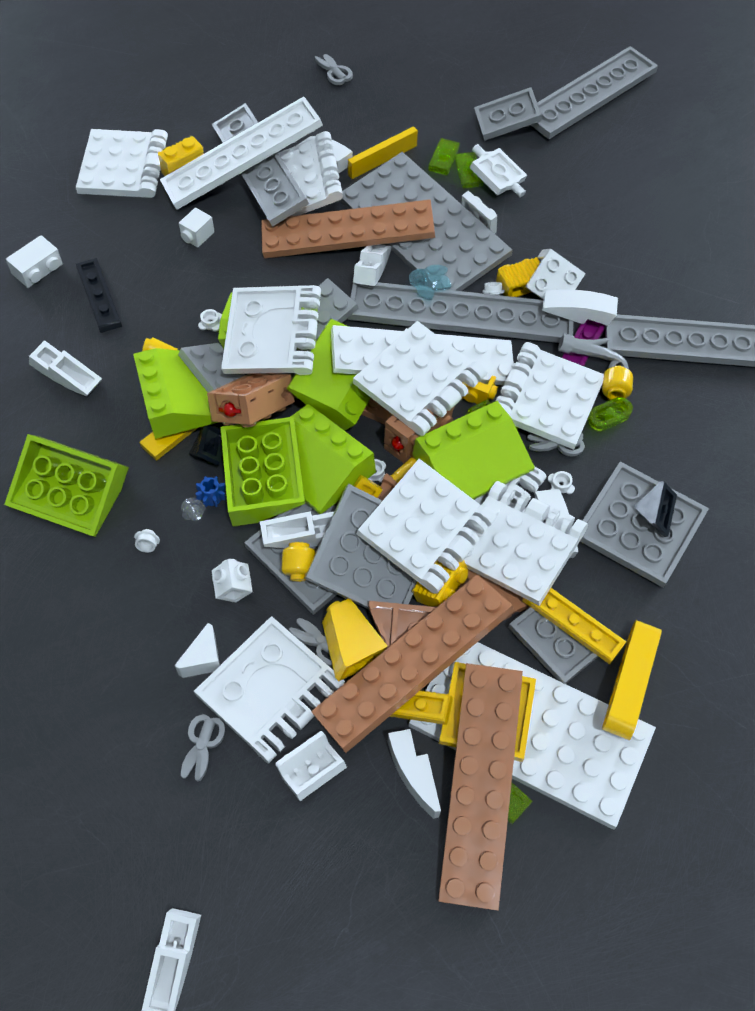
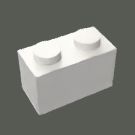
(34, 261)

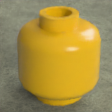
(617, 382)
(297, 560)

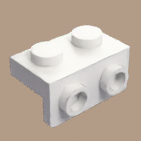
(480, 211)
(310, 766)

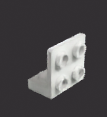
(554, 274)

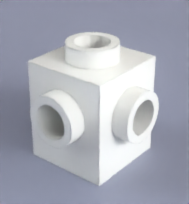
(231, 580)

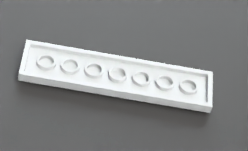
(241, 152)
(357, 347)

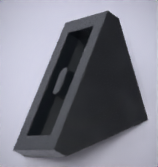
(208, 444)
(658, 507)

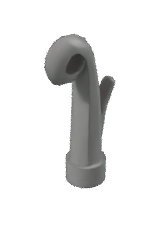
(591, 348)

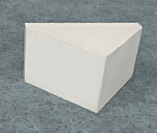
(200, 656)

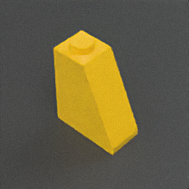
(350, 639)

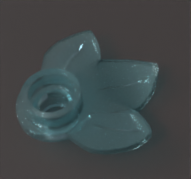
(429, 280)

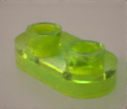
(607, 413)

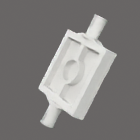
(498, 171)

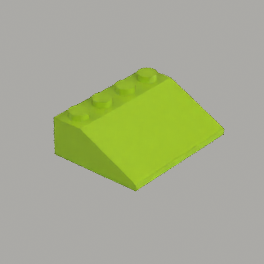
(328, 391)
(171, 393)
(476, 450)
(328, 458)
(261, 470)
(65, 485)

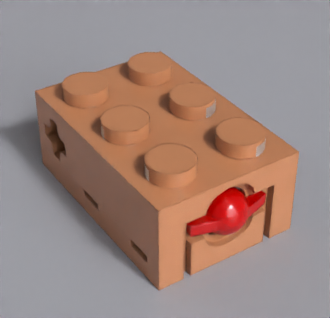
(250, 398)
(400, 438)

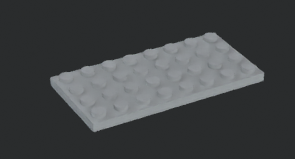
(460, 238)

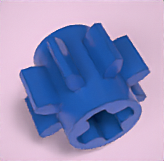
(210, 491)

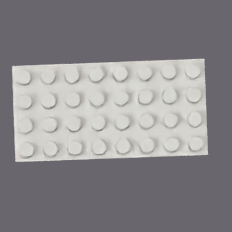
(565, 745)

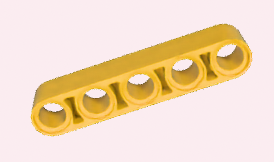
(632, 680)

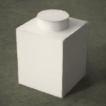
(196, 227)

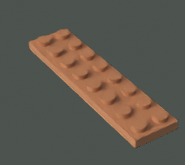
(348, 229)
(412, 662)
(481, 787)

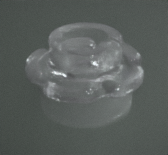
(192, 509)

